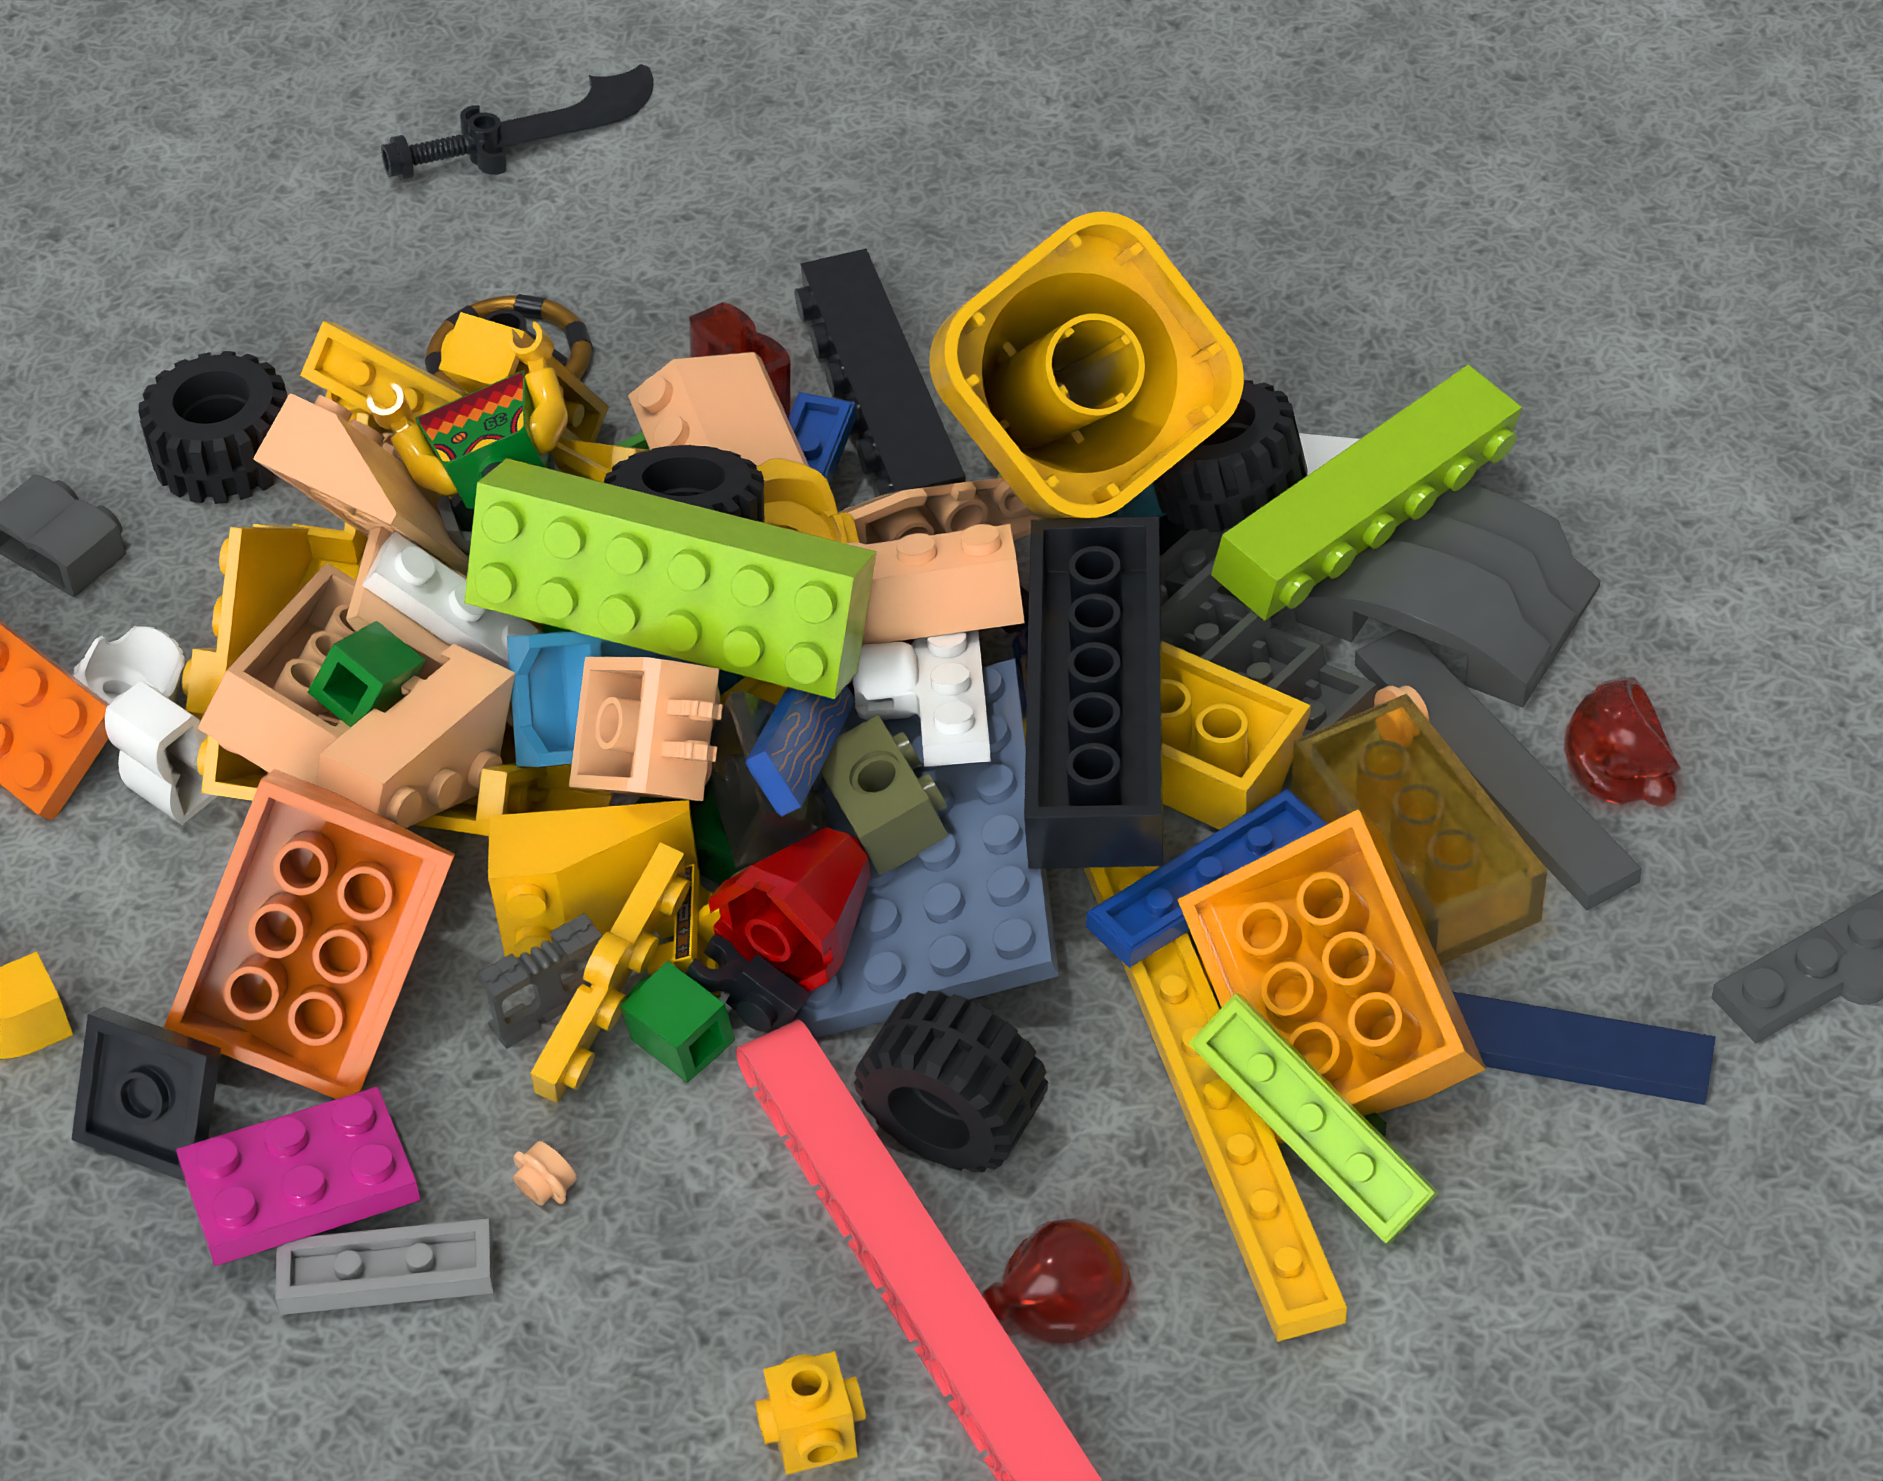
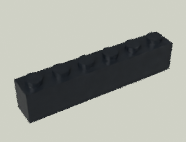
(876, 370)

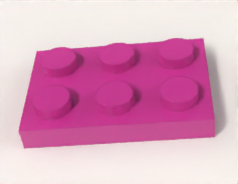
(297, 1175)

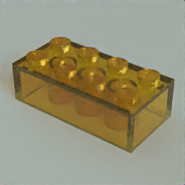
(1448, 838)

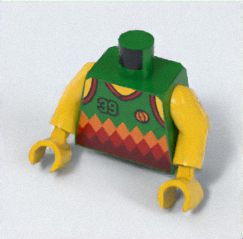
(474, 434)

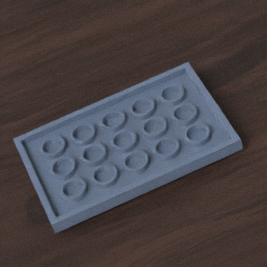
(964, 909)

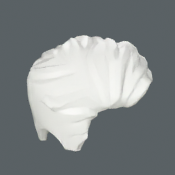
(136, 656)

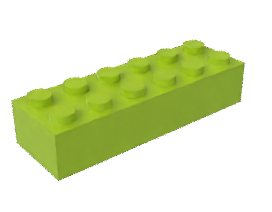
(669, 577)

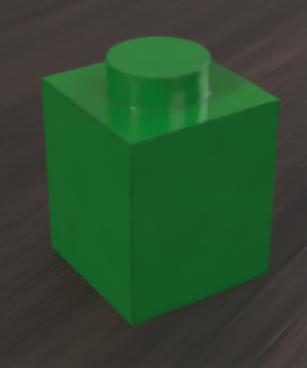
(365, 673)
(677, 1021)

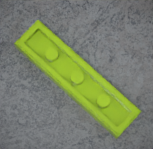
(1313, 1118)

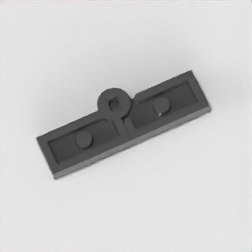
(1808, 972)

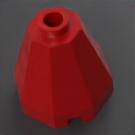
(797, 906)

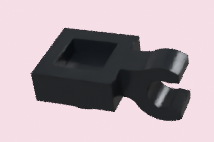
(756, 988)

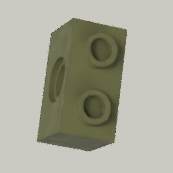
(881, 794)

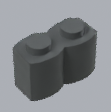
(58, 534)

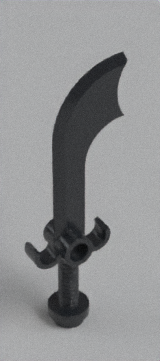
(485, 134)

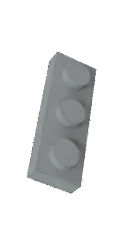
(385, 1266)

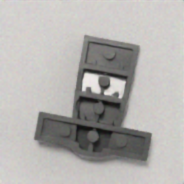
(1236, 638)

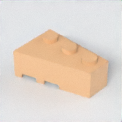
(427, 745)

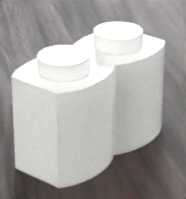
(158, 750)

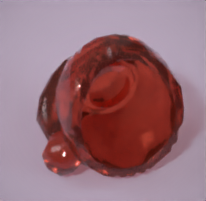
(1620, 746)
(1062, 1282)

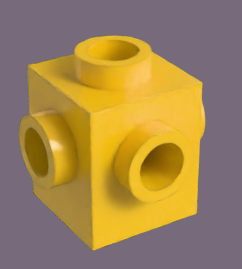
(810, 1411)

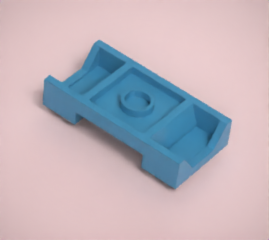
(549, 690)

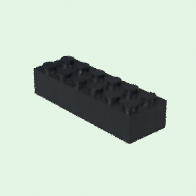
(1094, 694)

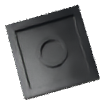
(143, 1090)

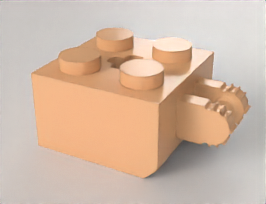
(645, 727)

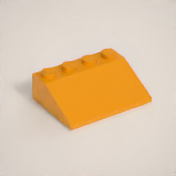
(1337, 965)

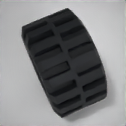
(209, 423)
(1237, 466)
(695, 477)
(951, 1081)

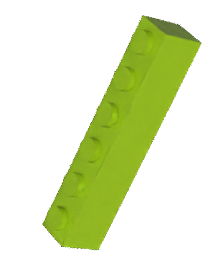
(1366, 493)

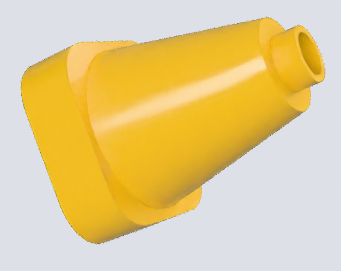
(1087, 368)

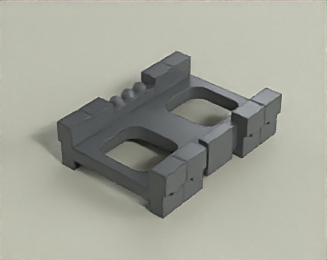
(543, 971)

